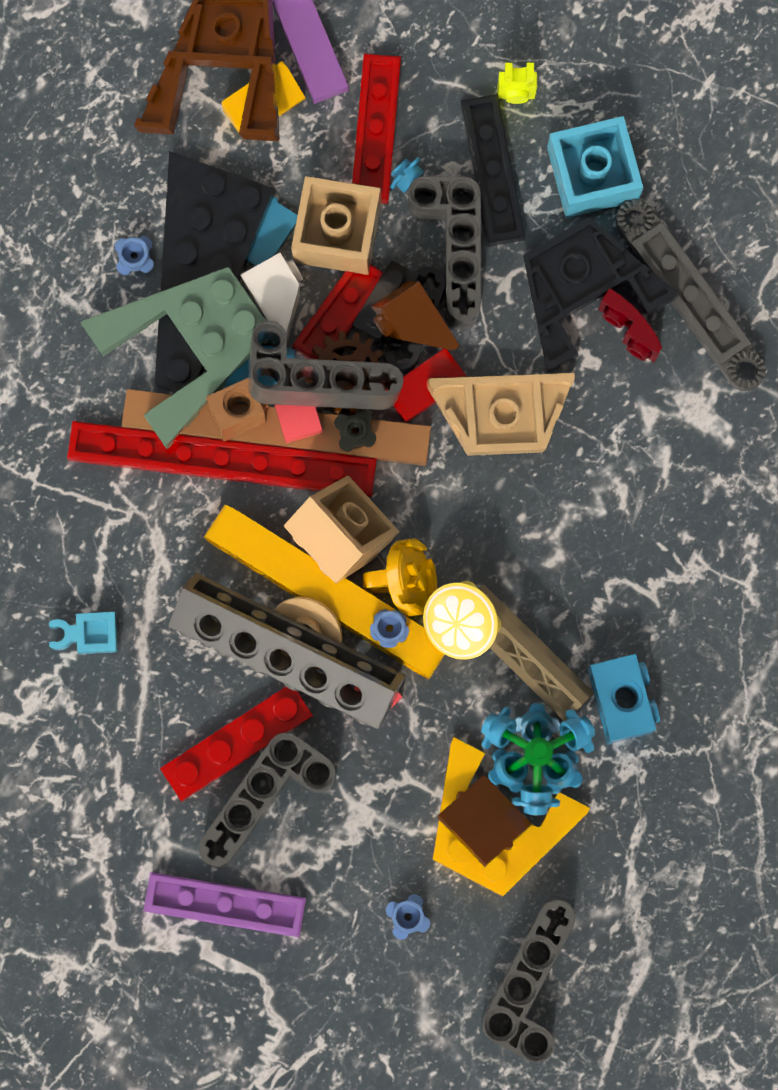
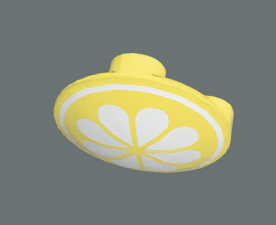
(461, 620)

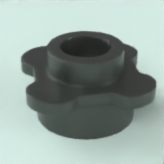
(348, 439)

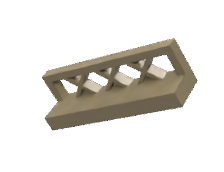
(537, 663)

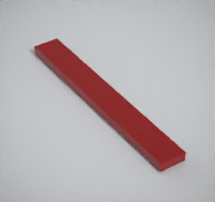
(217, 458)

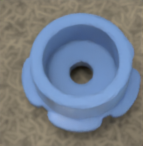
(393, 618)

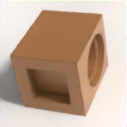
(230, 424)

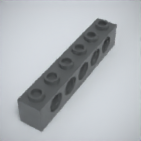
(305, 646)

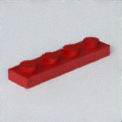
(235, 743)

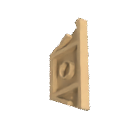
(502, 411)

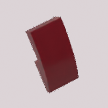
(640, 337)

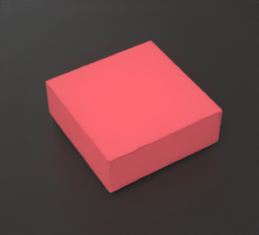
(298, 422)

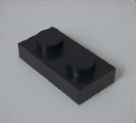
(392, 278)

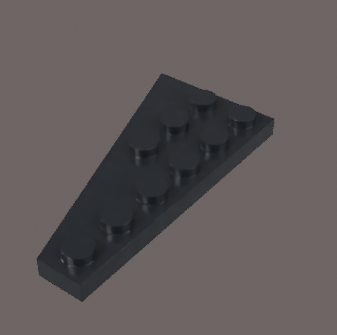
(207, 227)

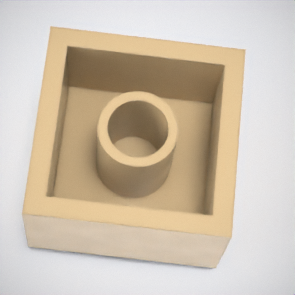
(336, 225)
(341, 529)

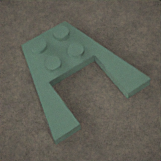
(214, 321)

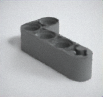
(456, 252)
(323, 373)
(260, 804)
(535, 976)

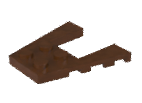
(221, 36)

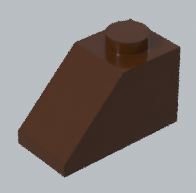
(412, 317)

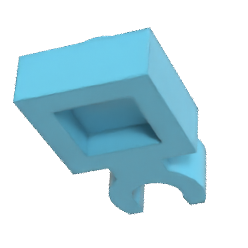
(92, 633)

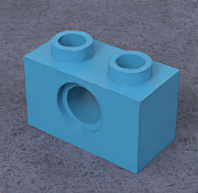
(619, 722)

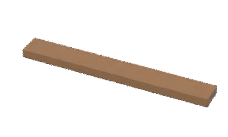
(394, 440)

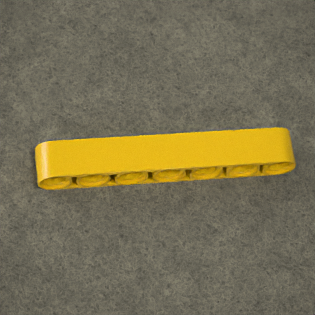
(302, 577)

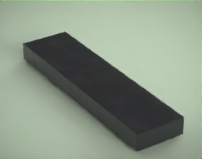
(493, 170)

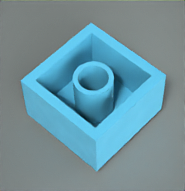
(594, 167)

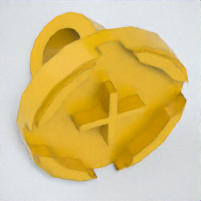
(407, 577)

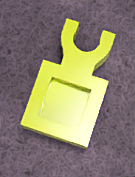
(517, 84)

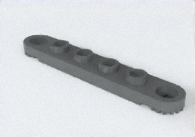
(696, 299)

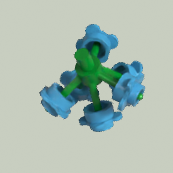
(536, 730)

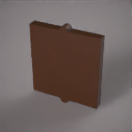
(484, 820)

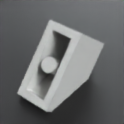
(274, 290)

